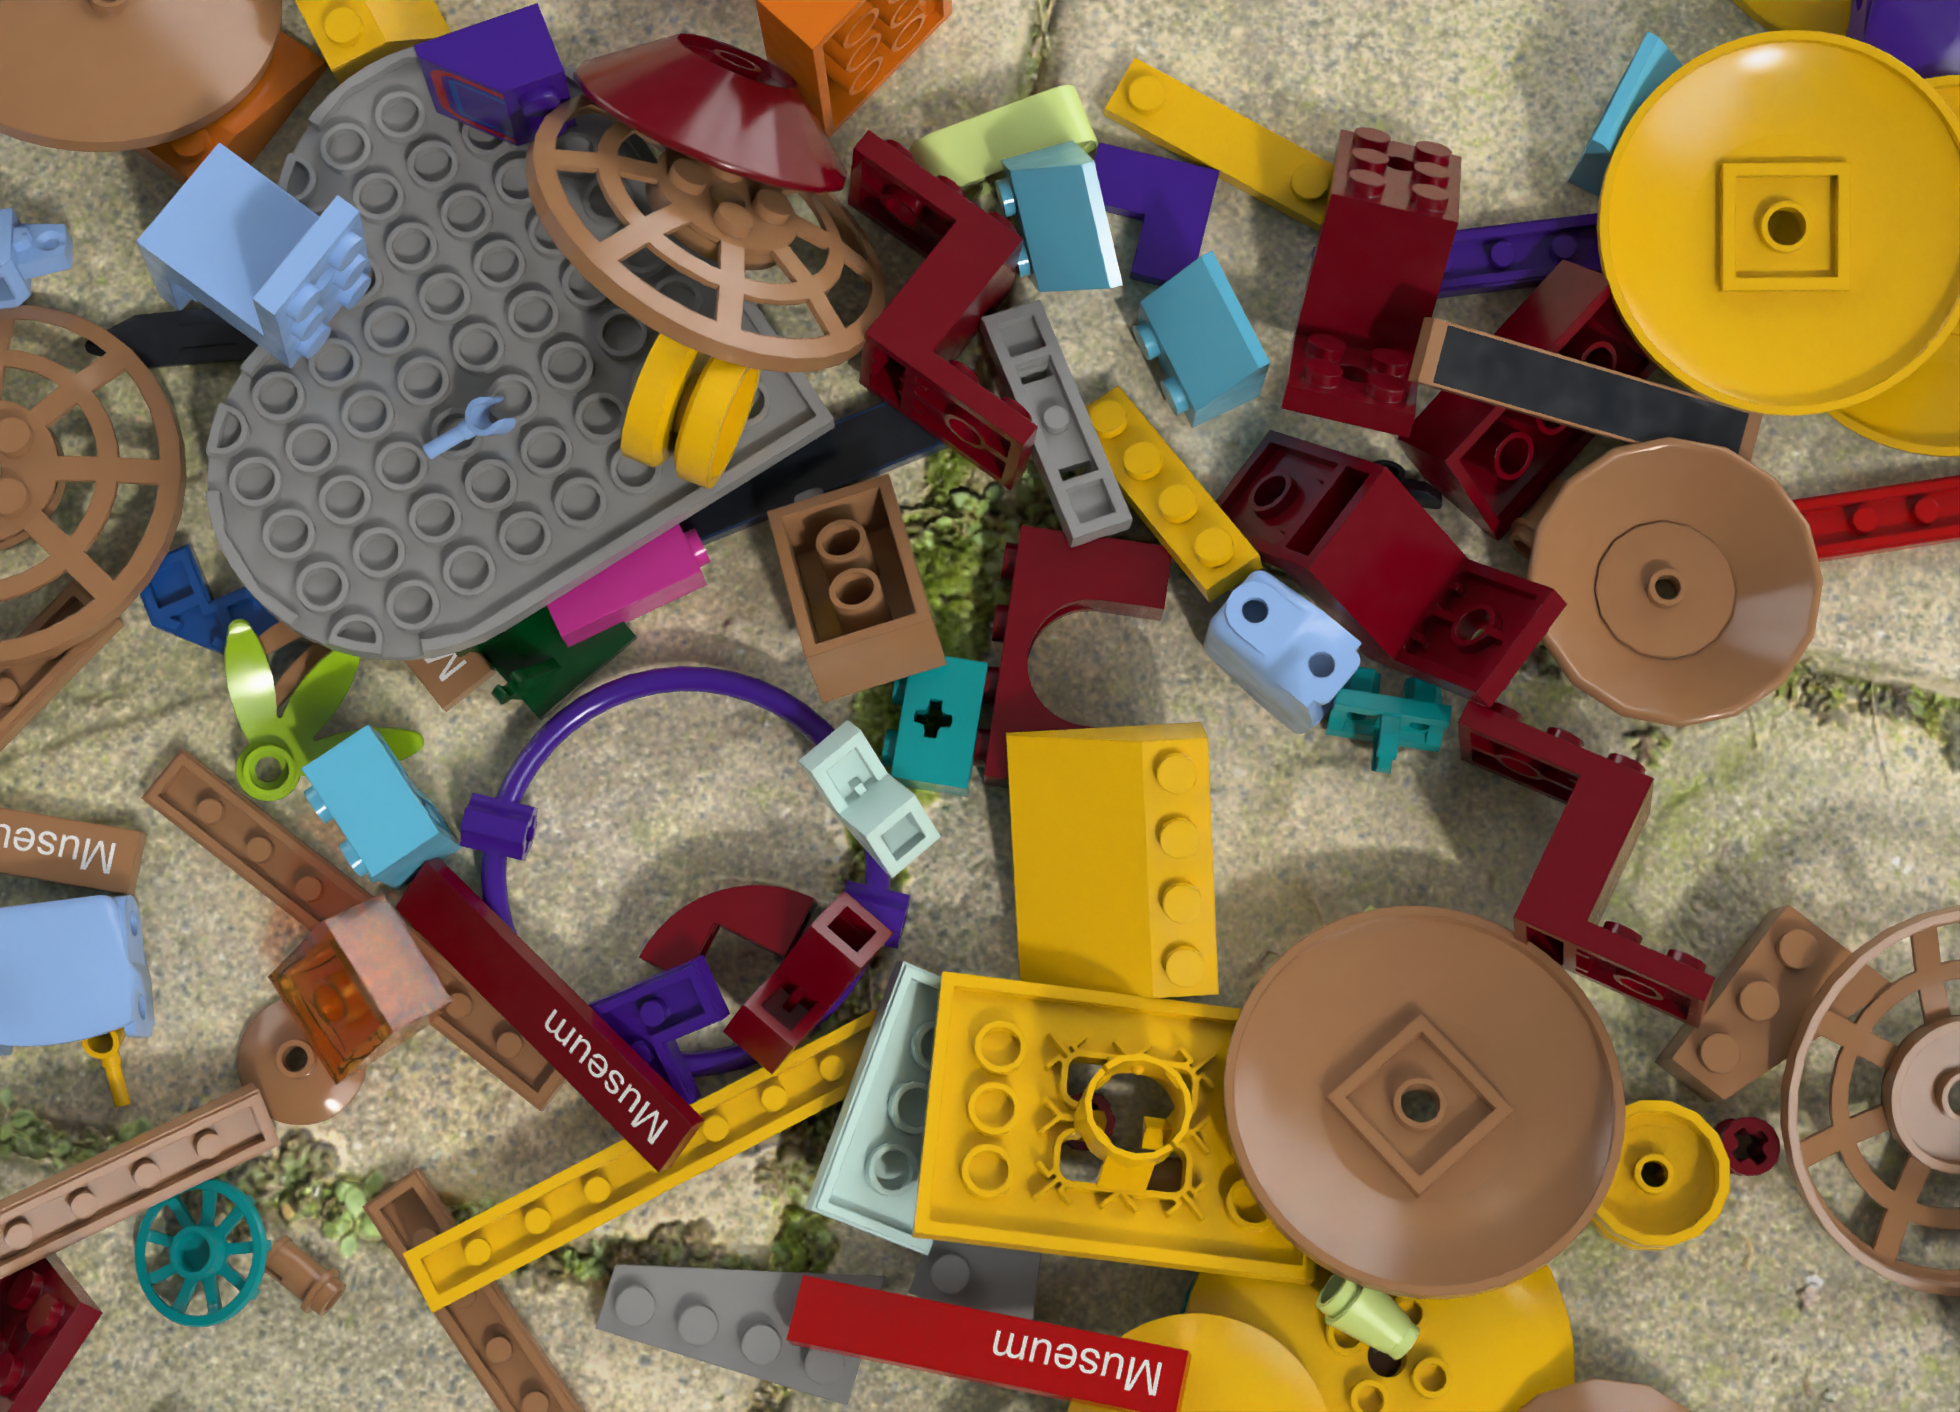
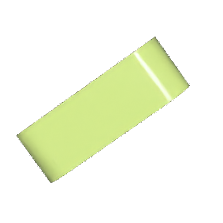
(974, 148)

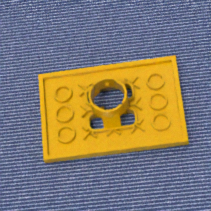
(1005, 1110)

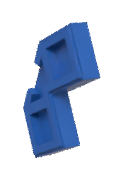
(184, 606)

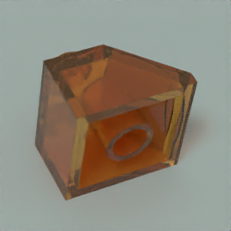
(359, 987)

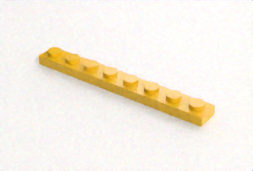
(622, 1179)

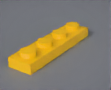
(1171, 498)

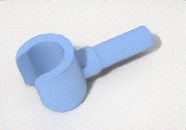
(475, 423)

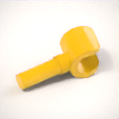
(107, 1051)

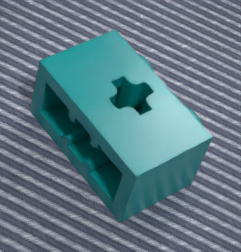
(945, 761)

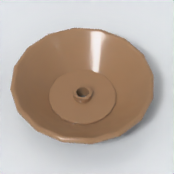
(1725, 543)

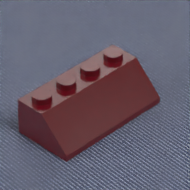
(1502, 460)

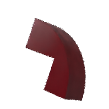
(758, 913)
(808, 982)

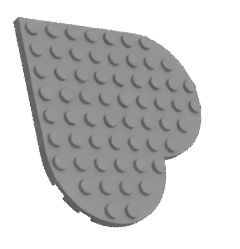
(325, 463)

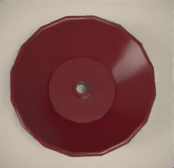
(717, 109)

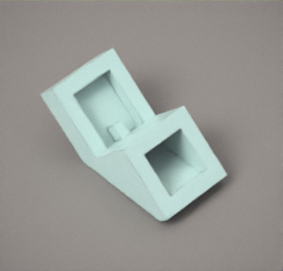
(868, 799)

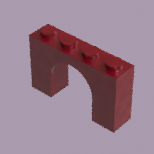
(1048, 585)

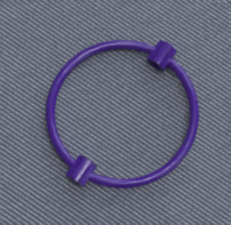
(507, 828)

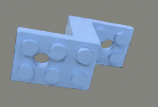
(257, 256)

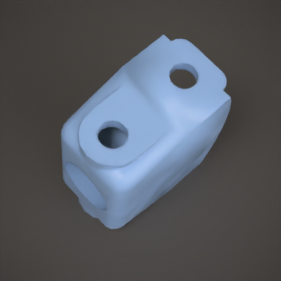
(1282, 650)
(73, 972)

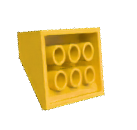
(1114, 859)

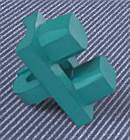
(1387, 720)

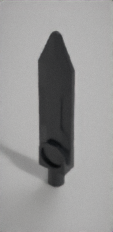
(180, 339)

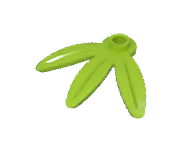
(306, 713)

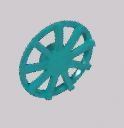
(202, 1253)

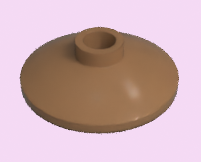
(290, 1096)

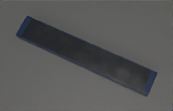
(845, 455)

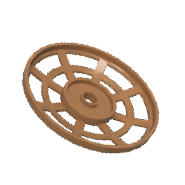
(719, 217)
(37, 473)
(1911, 1105)

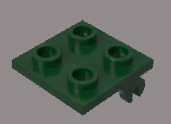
(540, 663)

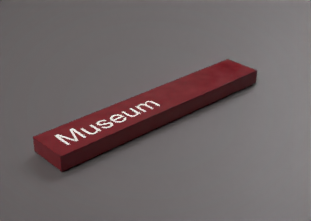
(549, 1015)

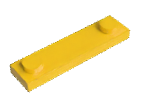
(1223, 141)

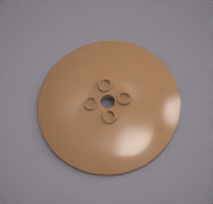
(128, 68)
(1478, 1025)

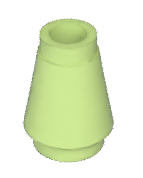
(1367, 1316)

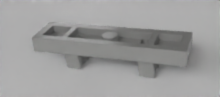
(1065, 440)

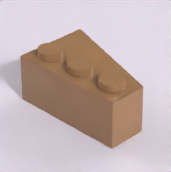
(1761, 1004)

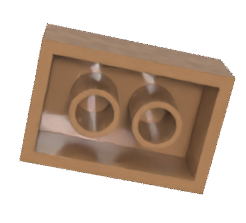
(855, 588)

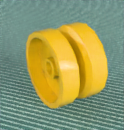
(689, 409)
(1690, 1172)

